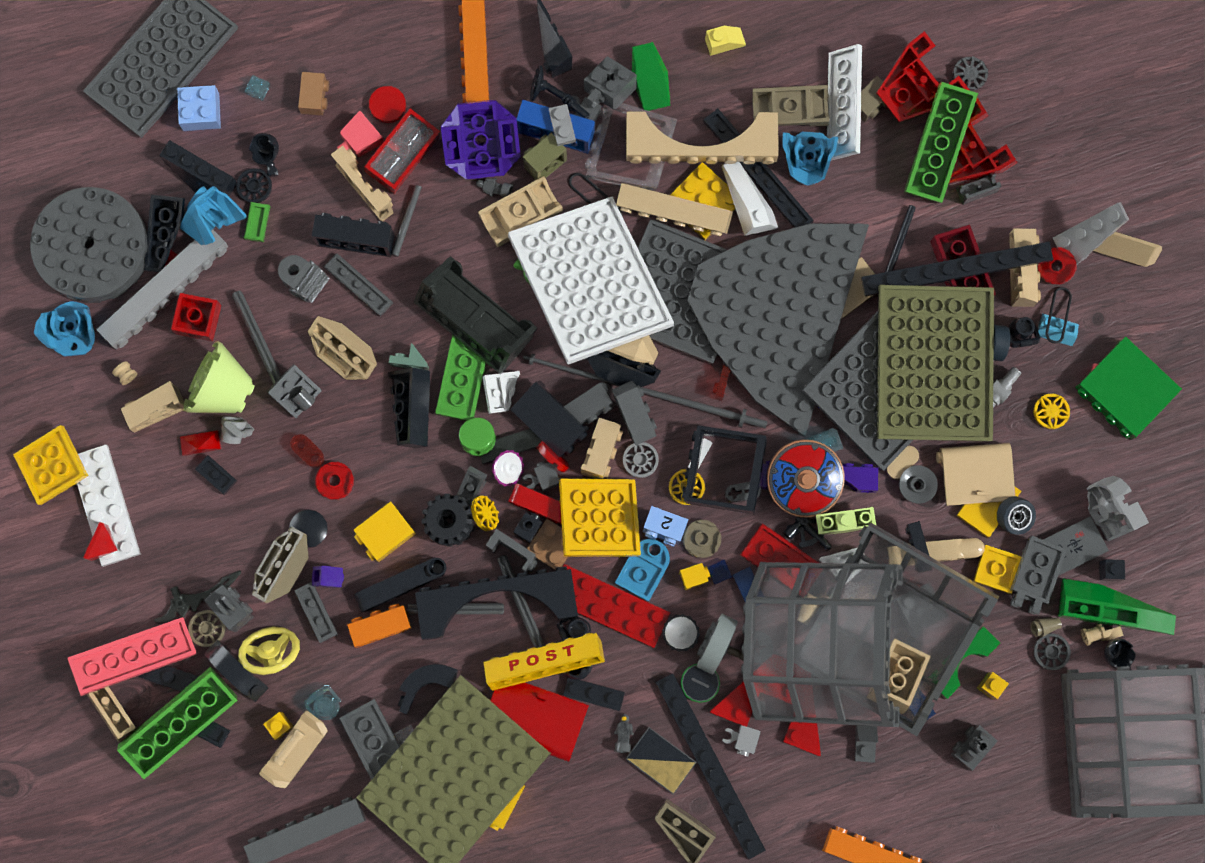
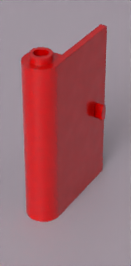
(550, 722)

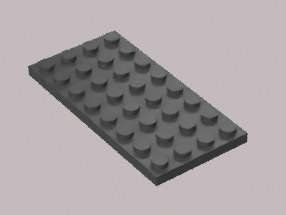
(158, 60)

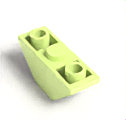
(845, 521)

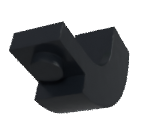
(233, 671)
(425, 675)

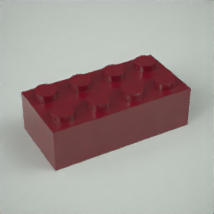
(955, 245)

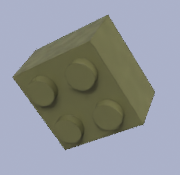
(544, 157)

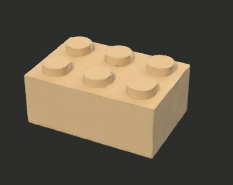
(906, 671)

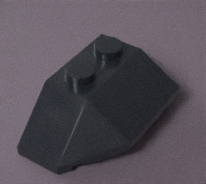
(623, 370)

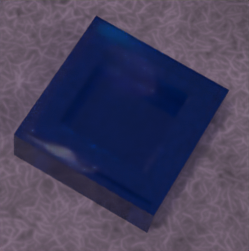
(719, 572)

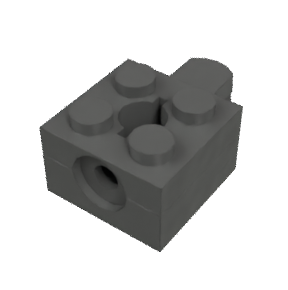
(229, 608)

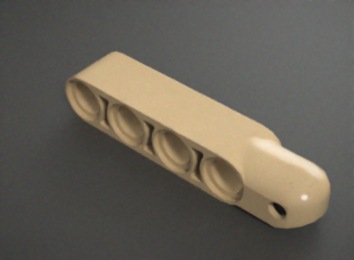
(955, 549)

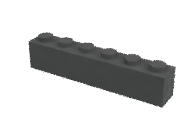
(306, 832)

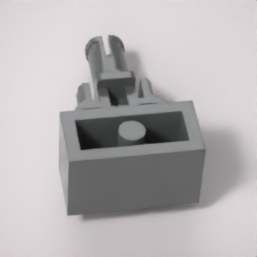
(973, 747)

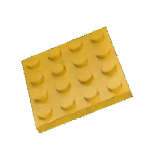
(599, 518)

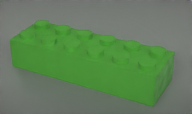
(940, 142)
(177, 723)

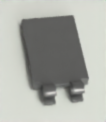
(1037, 574)

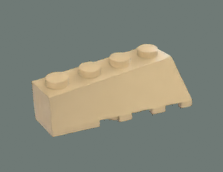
(1024, 279)

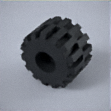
(436, 524)

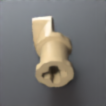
(1099, 633)

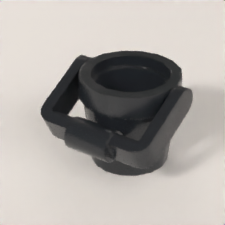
(1022, 331)
(575, 628)

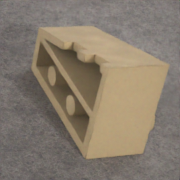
(153, 407)
(601, 449)

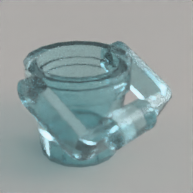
(325, 706)

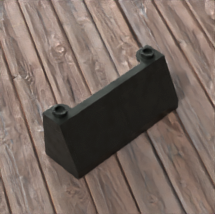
(473, 316)

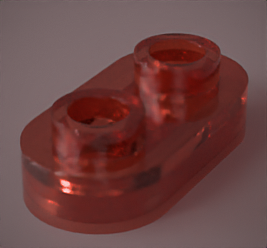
(307, 451)

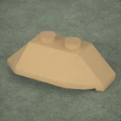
(342, 349)
(639, 350)

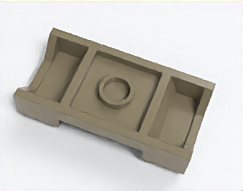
(794, 104)

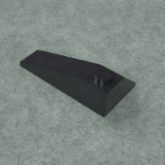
(555, 50)
(163, 225)

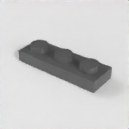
(316, 612)

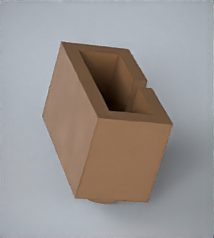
(312, 93)

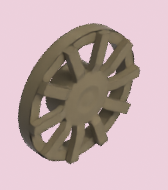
(206, 628)

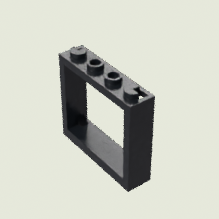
(694, 457)

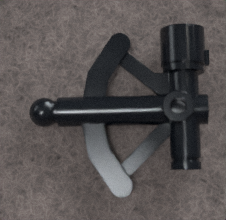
(802, 524)

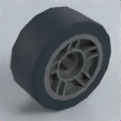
(1001, 342)
(1025, 515)

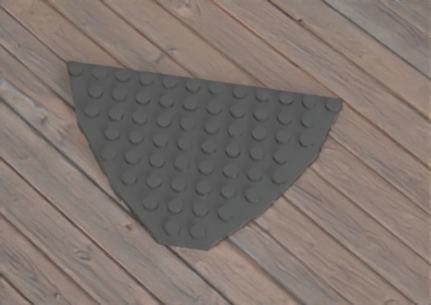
(777, 310)

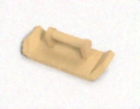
(1130, 249)
(294, 751)

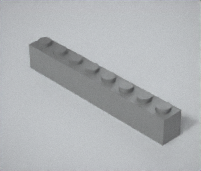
(160, 290)

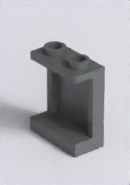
(500, 538)

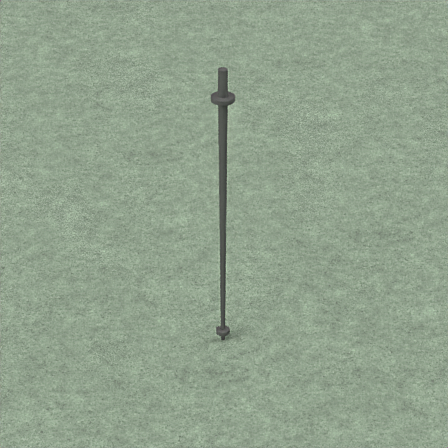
(743, 418)

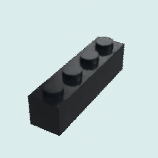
(916, 537)

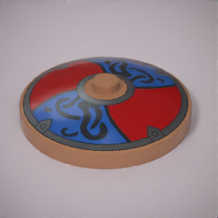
(805, 478)

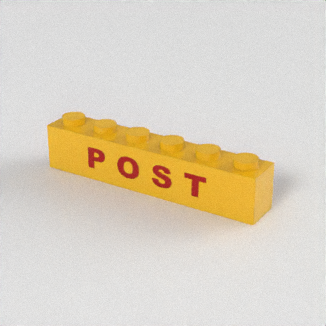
(544, 661)

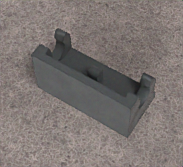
(978, 188)

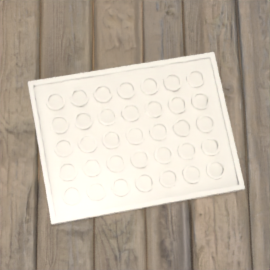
(590, 280)

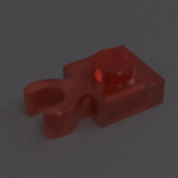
(719, 388)

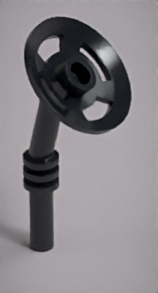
(540, 84)

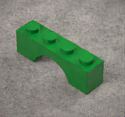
(983, 646)

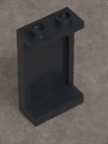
(550, 420)

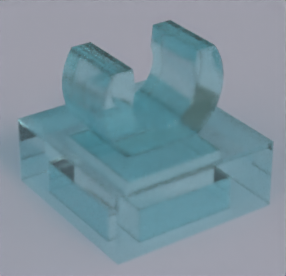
(257, 87)

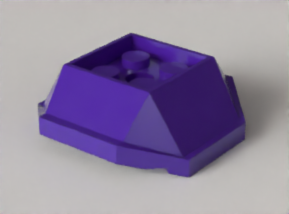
(480, 159)

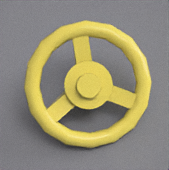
(269, 652)

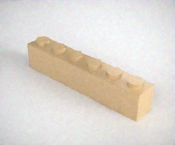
(674, 208)

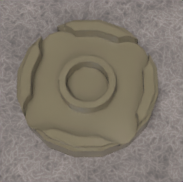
(702, 539)

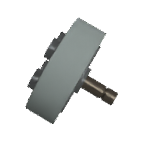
(717, 644)

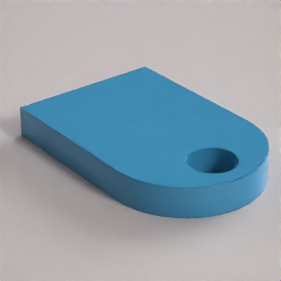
(644, 572)

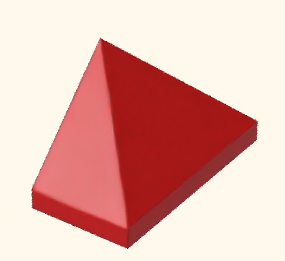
(200, 443)
(101, 543)

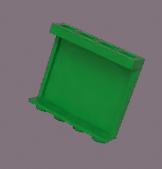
(1128, 389)

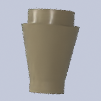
(1044, 626)

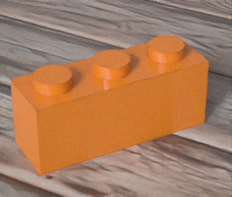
(379, 625)

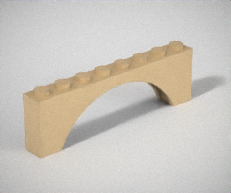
(754, 145)

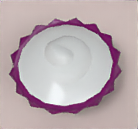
(508, 468)

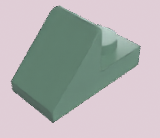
(414, 360)

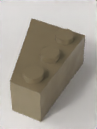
(685, 831)

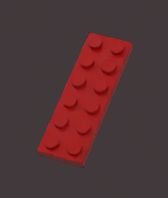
(618, 609)

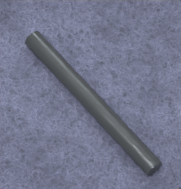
(406, 220)

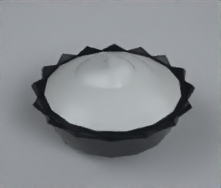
(680, 632)

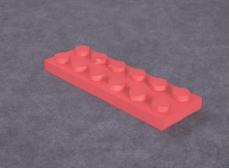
(131, 656)

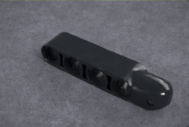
(400, 584)

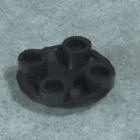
(311, 524)

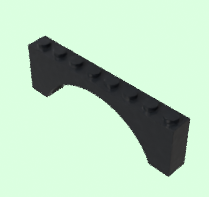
(440, 605)

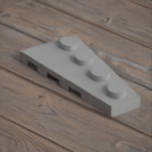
(1092, 232)

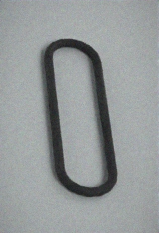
(579, 174)
(1066, 316)

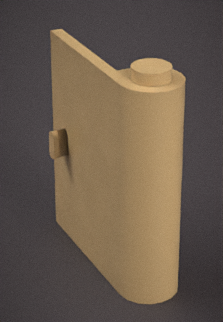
(977, 469)

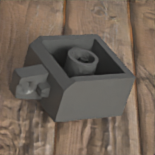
(609, 84)

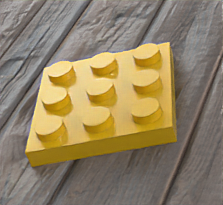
(705, 188)
(50, 465)

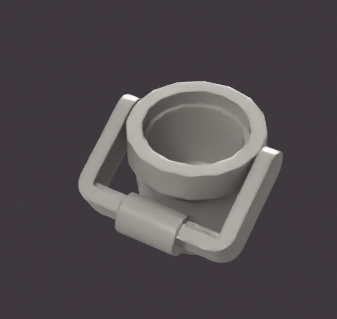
(235, 429)

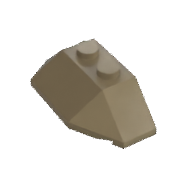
(281, 566)

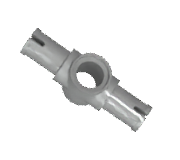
(1003, 387)

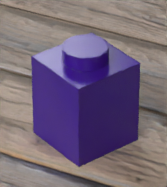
(327, 577)

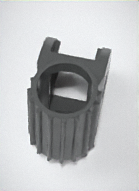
(308, 281)

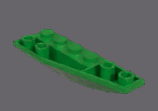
(1107, 606)

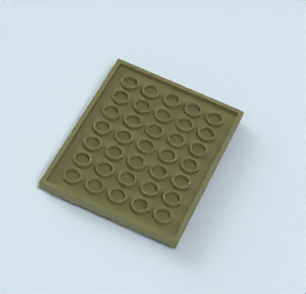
(935, 363)
(453, 775)

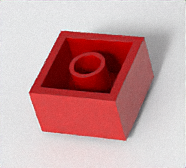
(196, 317)

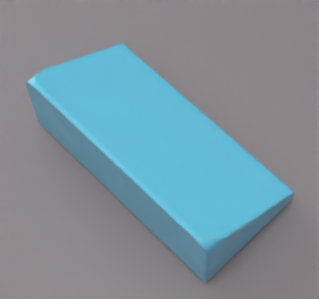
(1056, 328)

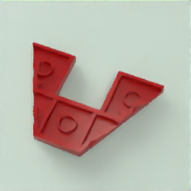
(738, 709)

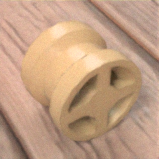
(124, 373)

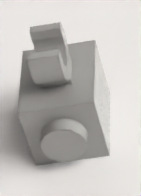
(745, 740)

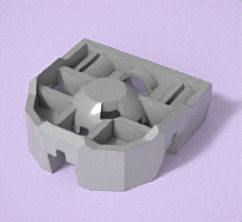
(1106, 498)

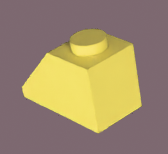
(724, 39)

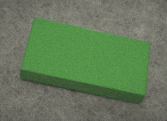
(257, 222)

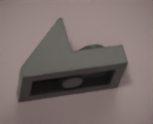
(472, 485)
(865, 743)

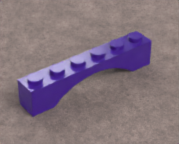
(860, 479)

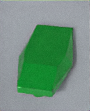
(652, 77)

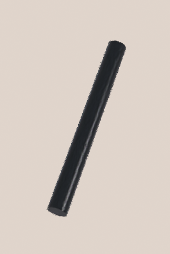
(900, 239)

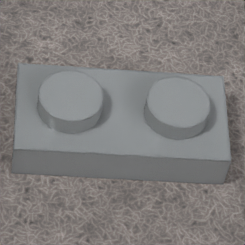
(562, 125)

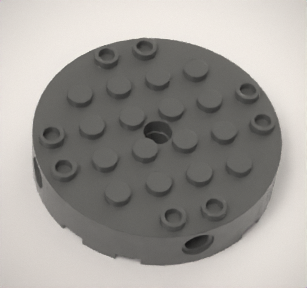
(75, 222)

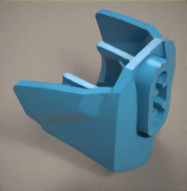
(798, 150)
(208, 210)
(55, 329)

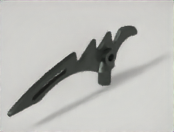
(182, 602)

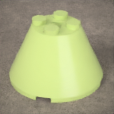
(218, 384)

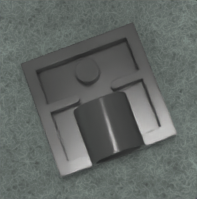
(294, 391)

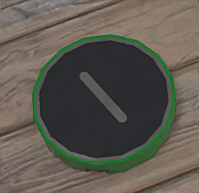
(699, 684)

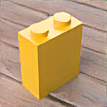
(383, 532)

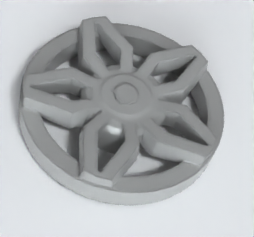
(640, 460)

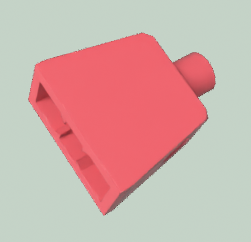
(360, 135)

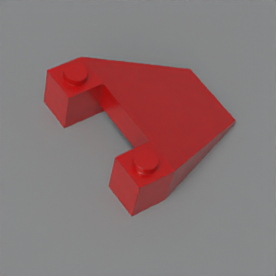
(910, 85)
(973, 157)

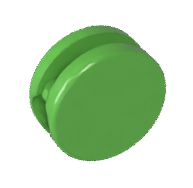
(477, 436)

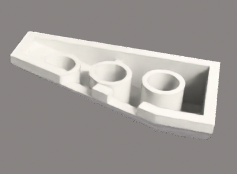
(750, 205)

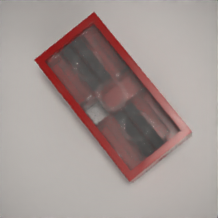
(402, 151)

